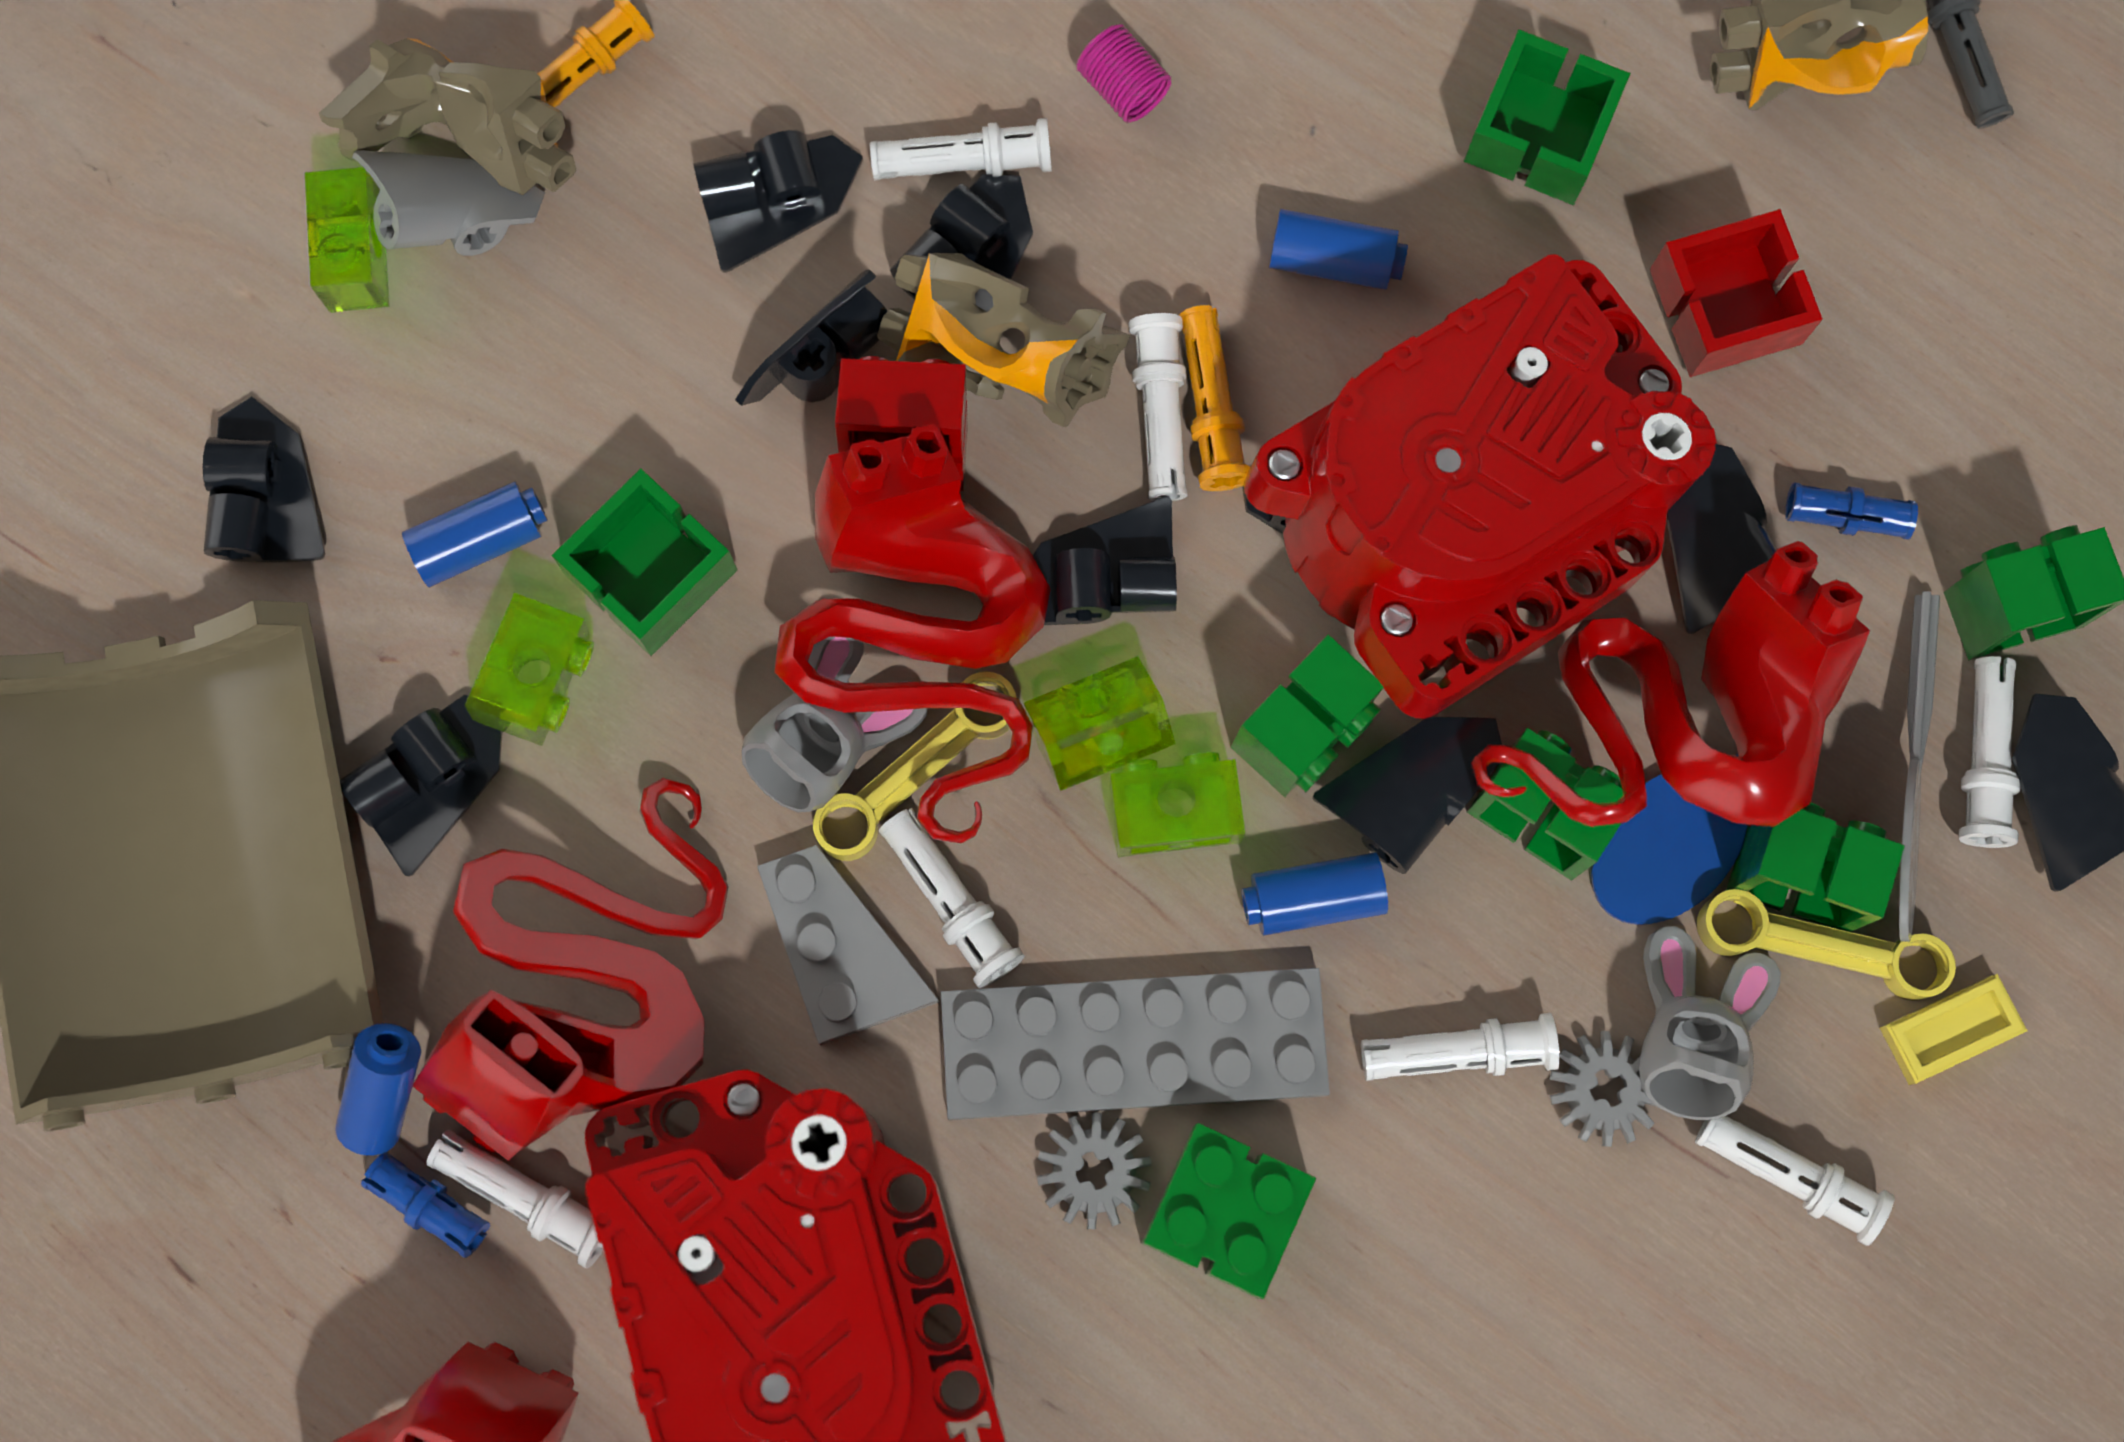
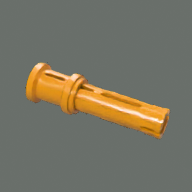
(595, 51)
(1216, 424)

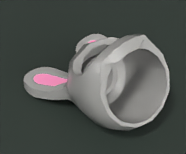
(808, 751)
(1700, 1047)

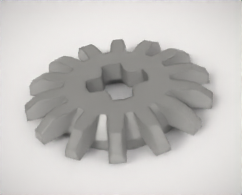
(1582, 1078)
(1083, 1195)

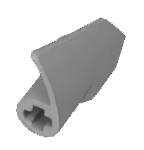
(443, 199)

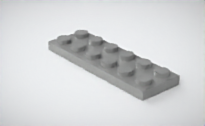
(1134, 1044)

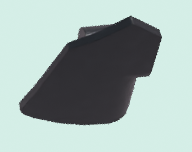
(773, 192)
(982, 223)
(842, 326)
(259, 490)
(1716, 537)
(1111, 567)
(424, 781)
(1411, 786)
(2069, 788)

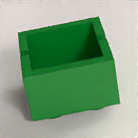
(1545, 128)
(642, 564)
(2035, 589)
(1297, 726)
(1558, 841)
(1837, 870)
(1228, 1211)

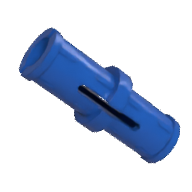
(1851, 511)
(425, 1204)

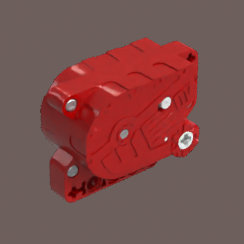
(1483, 476)
(774, 1282)

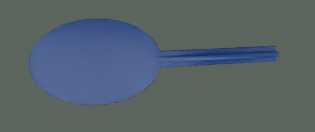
(1664, 858)

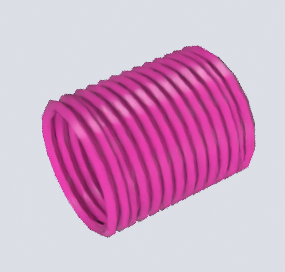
(1123, 73)

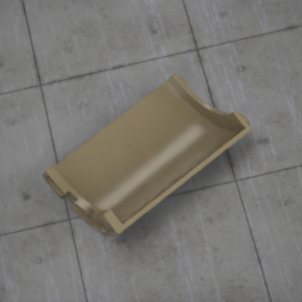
(175, 871)

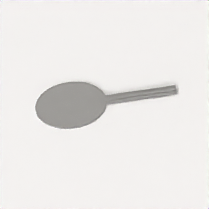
(1919, 717)

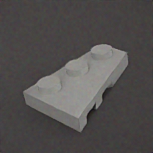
(837, 949)

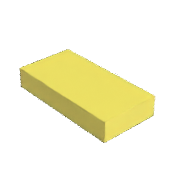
(1953, 1029)

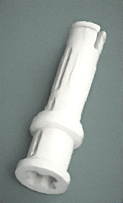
(991, 149)
(1159, 379)
(1990, 780)
(965, 920)
(1490, 1047)
(1827, 1181)
(546, 1210)

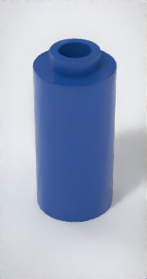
(1337, 250)
(474, 533)
(1316, 894)
(377, 1089)

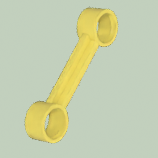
(911, 770)
(1827, 945)

